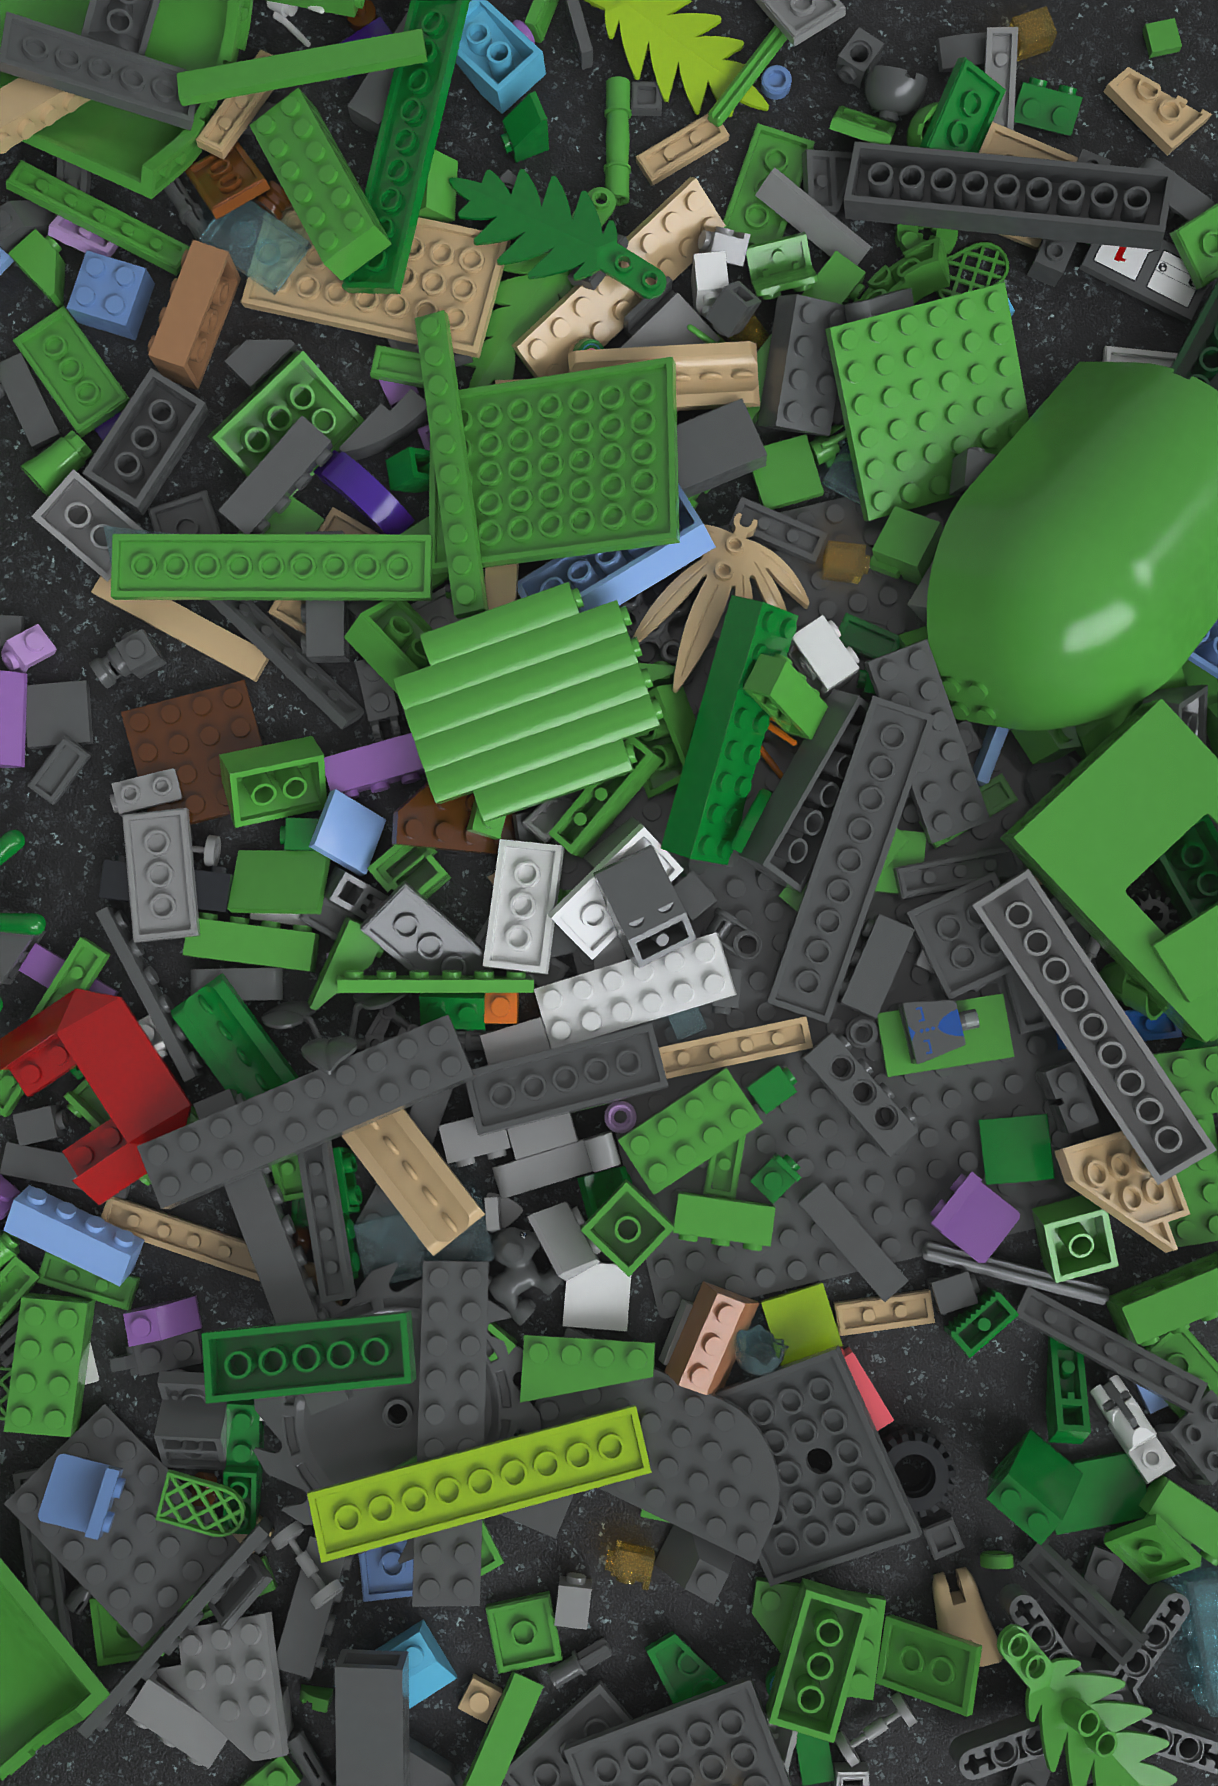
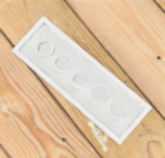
(630, 995)

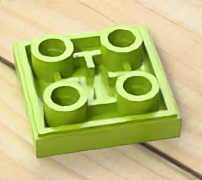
(802, 1321)

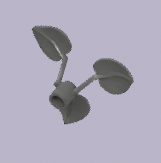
(324, 1052)

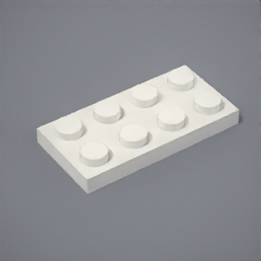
(521, 898)
(583, 910)

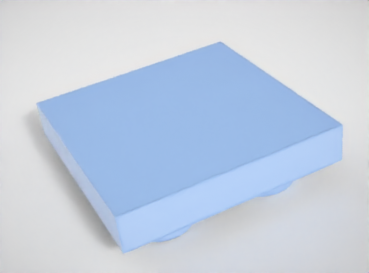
(347, 833)

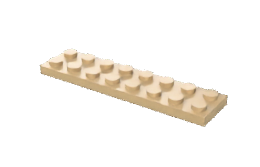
(663, 239)

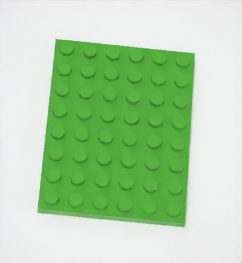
(570, 464)

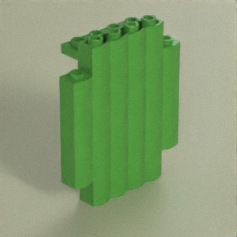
(528, 702)

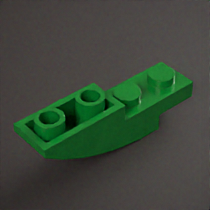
(350, 1197)
(243, 1468)

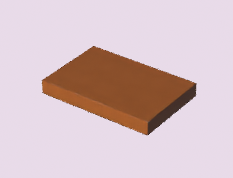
(227, 182)

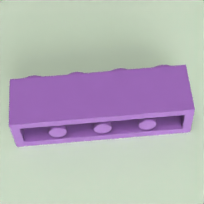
(374, 766)

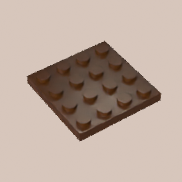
(189, 737)

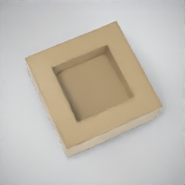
(480, 1698)

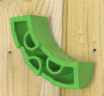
(922, 269)

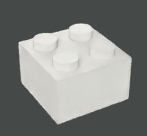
(823, 657)

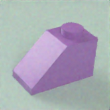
(162, 1320)

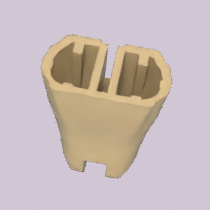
(964, 1614)

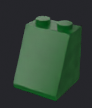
(1034, 1486)

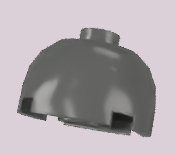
(893, 91)

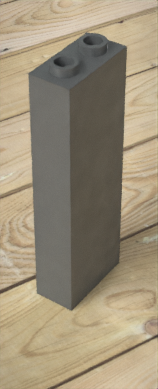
(718, 448)
(372, 1718)

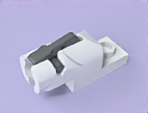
(1132, 1429)

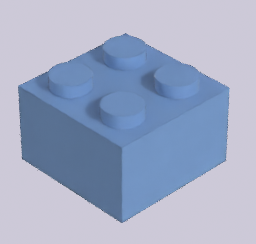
(111, 295)

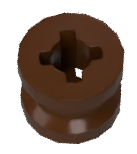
(274, 200)

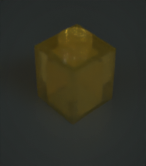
(1035, 32)
(844, 562)

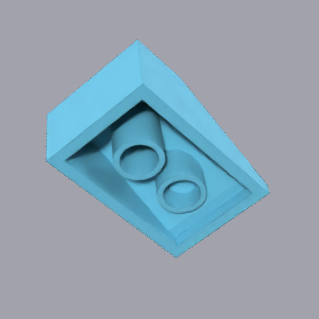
(498, 56)

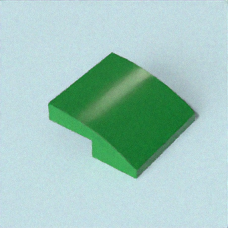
(1016, 1149)

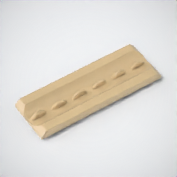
(705, 373)
(415, 1179)

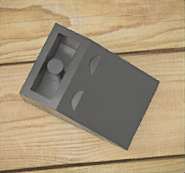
(644, 907)

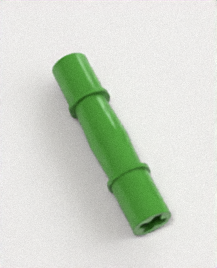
(617, 138)

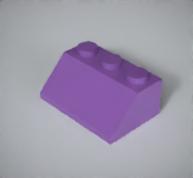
(12, 718)

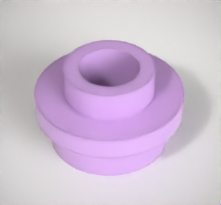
(620, 1127)

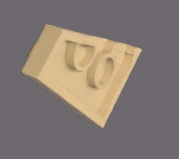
(1157, 114)

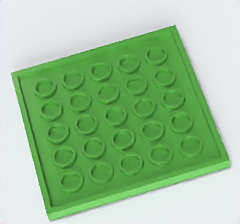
(924, 390)

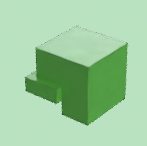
(906, 545)
(410, 864)

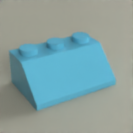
(427, 1663)

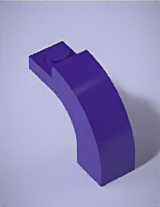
(365, 494)

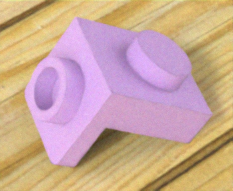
(27, 649)

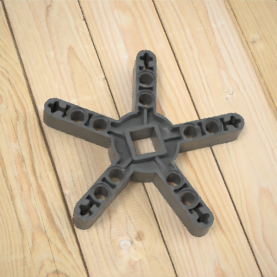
(1016, 1728)

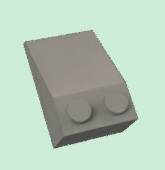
(77, 519)

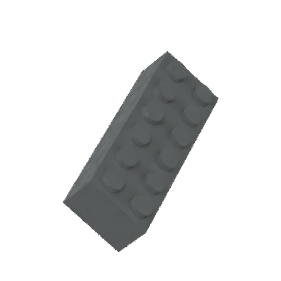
(800, 808)

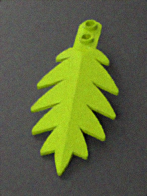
(675, 42)

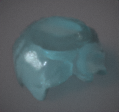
(759, 1351)

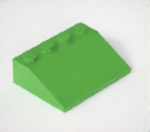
(274, 407)

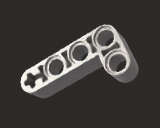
(557, 1164)

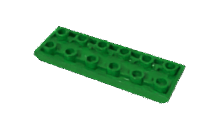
(232, 1040)

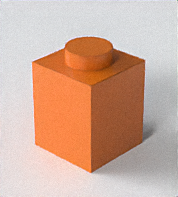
(501, 1008)

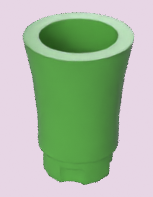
(56, 462)

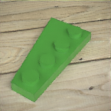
(578, 1364)

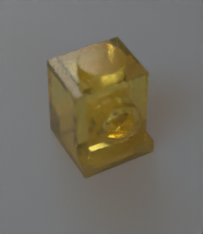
(631, 1563)

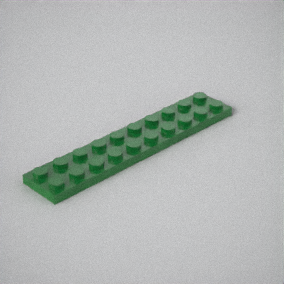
(409, 141)

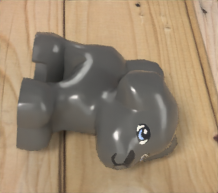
(515, 1250)

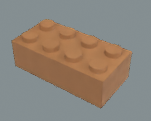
(194, 314)

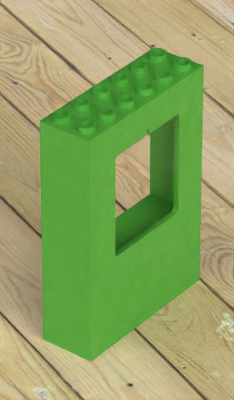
(1109, 827)

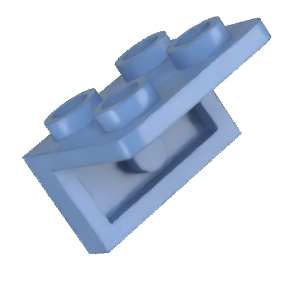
(81, 1495)

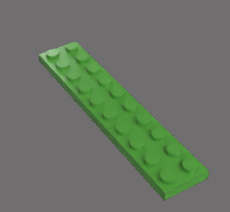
(272, 567)

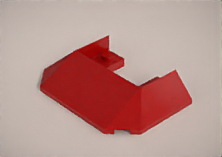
(121, 1068)

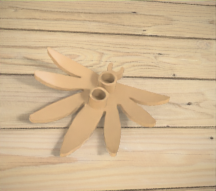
(725, 567)

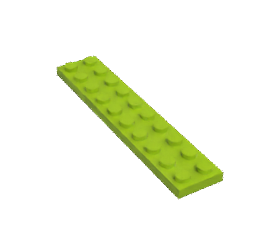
(477, 1483)

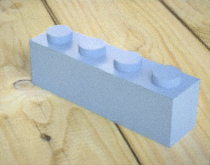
(73, 1235)

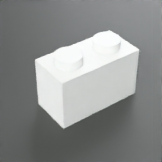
(708, 279)

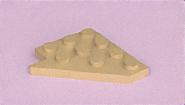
(1120, 1183)

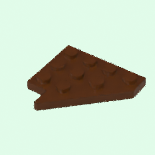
(443, 826)

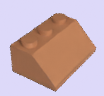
(708, 1339)

